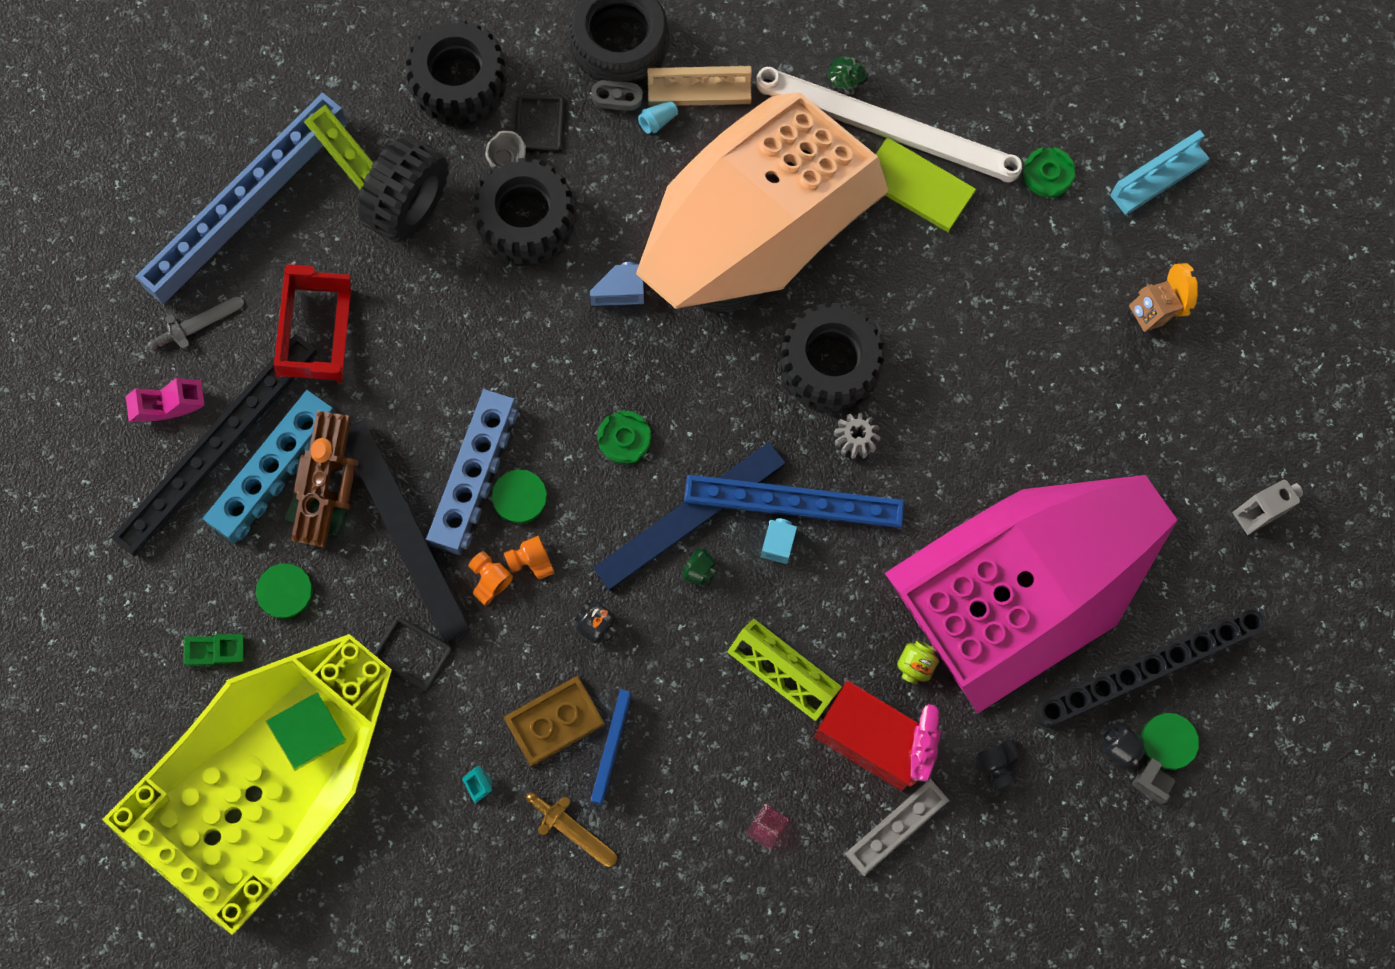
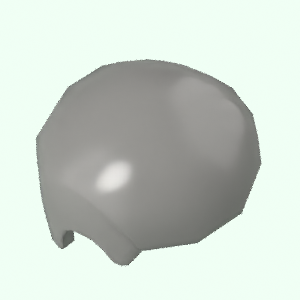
(504, 147)

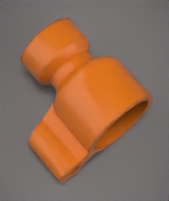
(531, 554)
(493, 579)

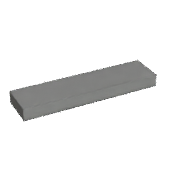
(896, 827)

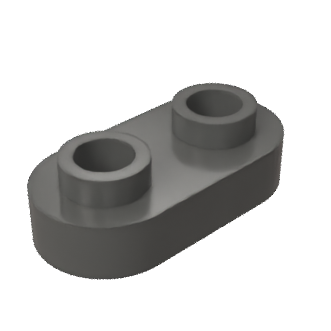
(617, 95)

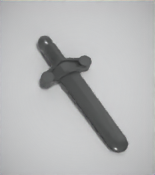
(178, 332)

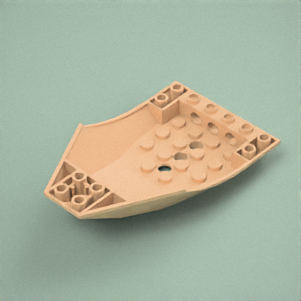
(735, 232)

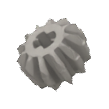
(860, 444)

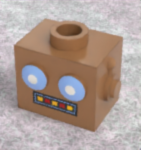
(1155, 305)

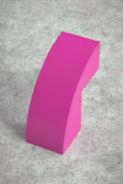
(174, 400)

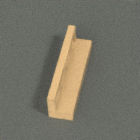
(699, 87)

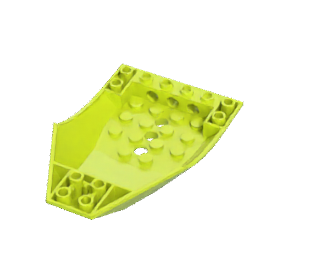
(234, 750)

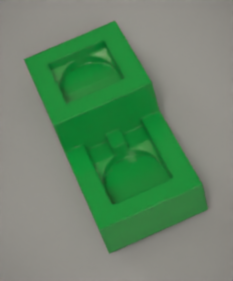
(213, 650)

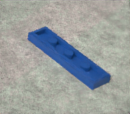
(611, 748)

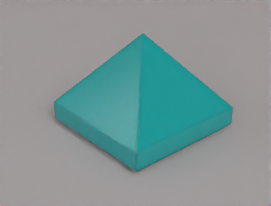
(477, 783)

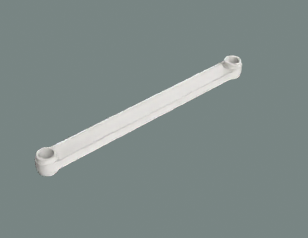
(894, 126)

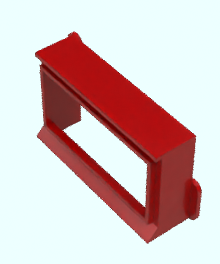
(305, 278)

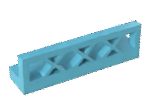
(1160, 173)

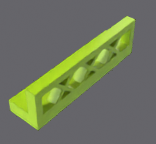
(789, 662)

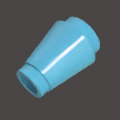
(656, 117)

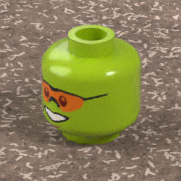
(918, 662)

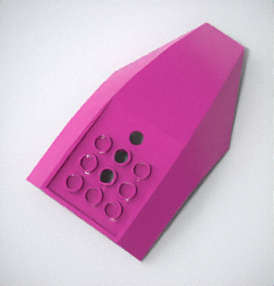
(1087, 561)

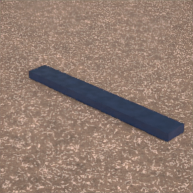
(680, 522)

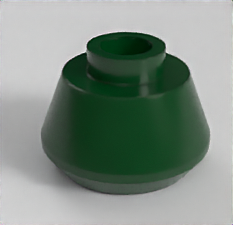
(699, 568)

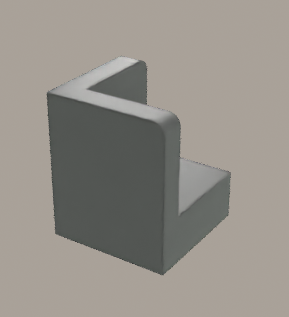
(1154, 781)

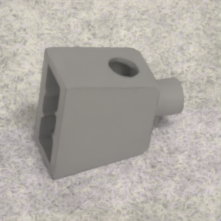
(1274, 502)

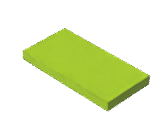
(923, 185)

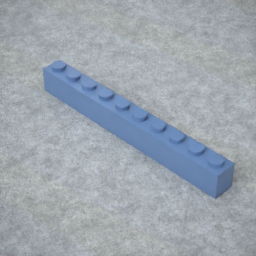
(234, 205)

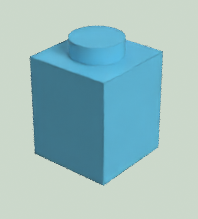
(778, 541)

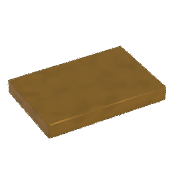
(554, 721)

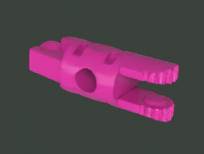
(925, 744)

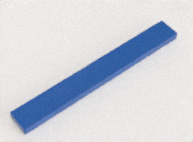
(794, 501)

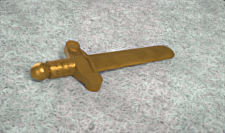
(565, 824)

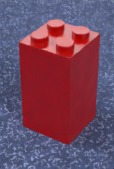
(870, 735)

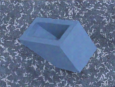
(619, 287)

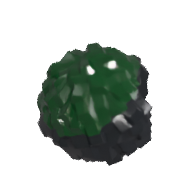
(845, 75)

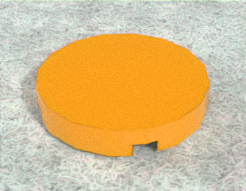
(1184, 287)

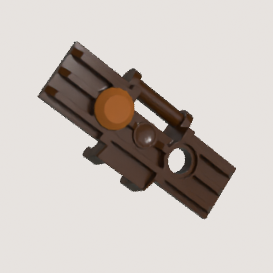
(314, 474)

